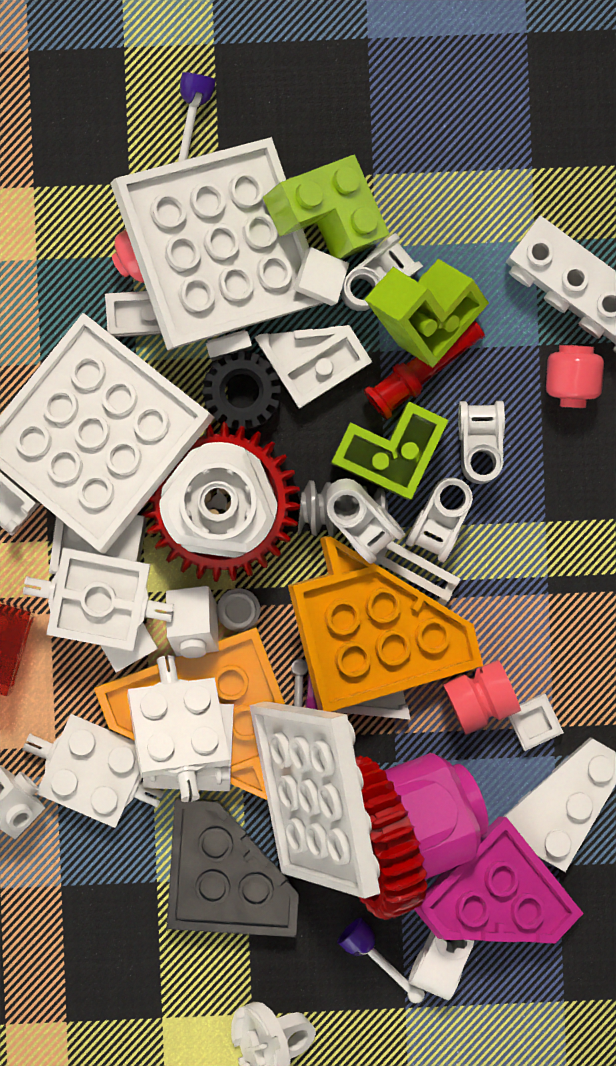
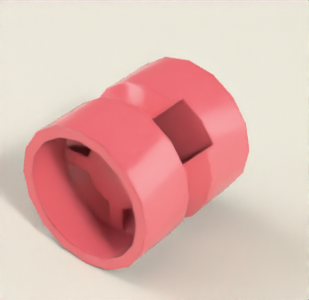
(482, 697)

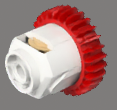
(251, 519)

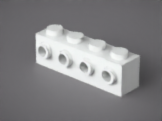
(568, 276)

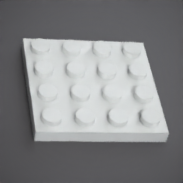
(211, 242)
(96, 433)
(316, 797)

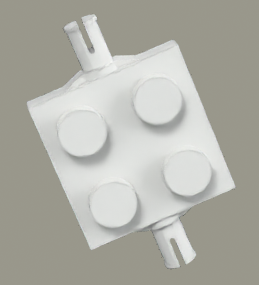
(98, 599)
(178, 728)
(91, 771)

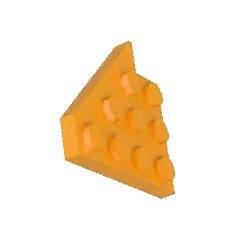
(374, 632)
(241, 679)

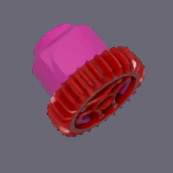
(423, 824)

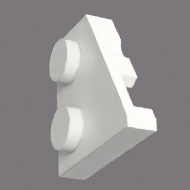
(313, 360)

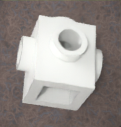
(17, 802)

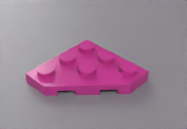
(499, 895)

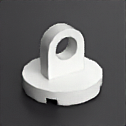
(266, 1038)

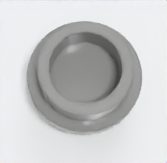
(238, 609)

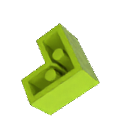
(335, 200)
(428, 313)
(395, 462)

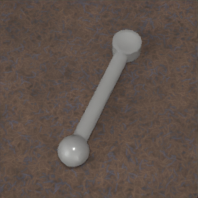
(299, 670)

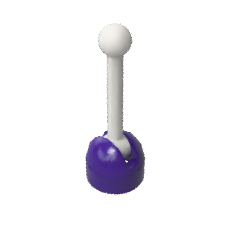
(195, 91)
(360, 940)

